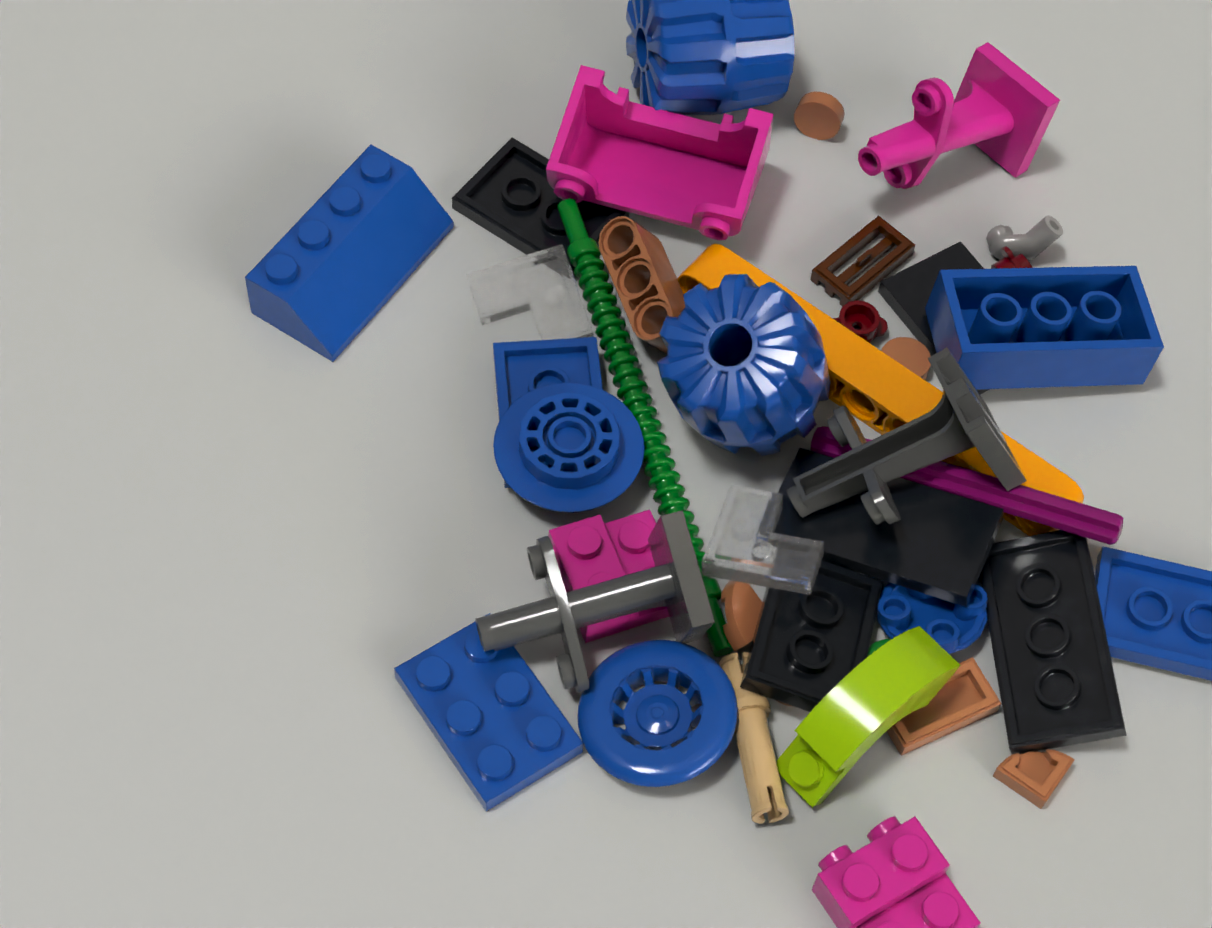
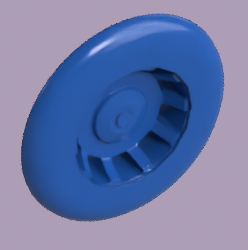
(569, 429)
(658, 715)

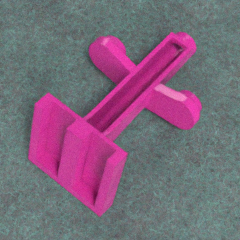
(994, 109)

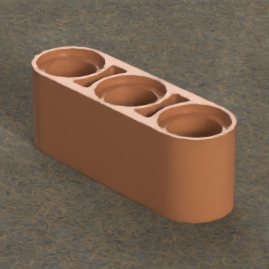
(641, 277)

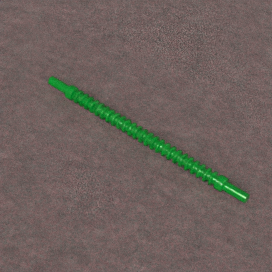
(585, 256)

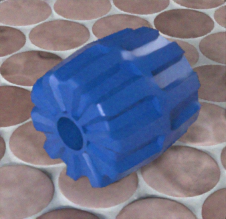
(710, 53)
(744, 365)

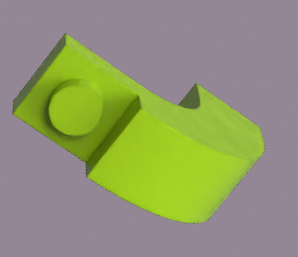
(861, 709)

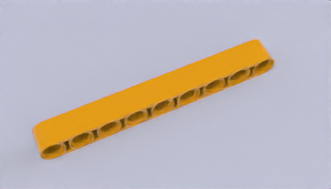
(879, 387)

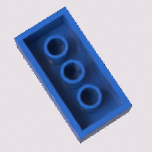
(1045, 326)

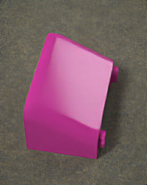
(657, 159)

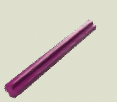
(1019, 501)

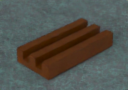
(839, 285)

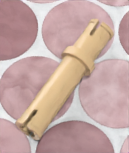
(755, 746)

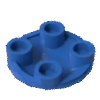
(947, 623)

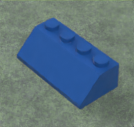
(348, 254)

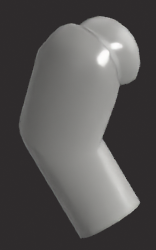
(1028, 244)

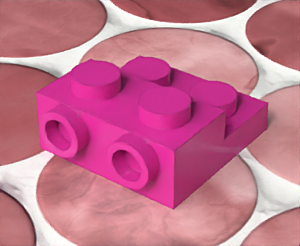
(603, 551)
(892, 882)

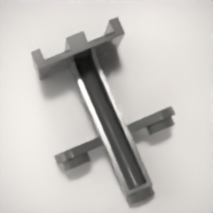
(949, 429)
(670, 584)

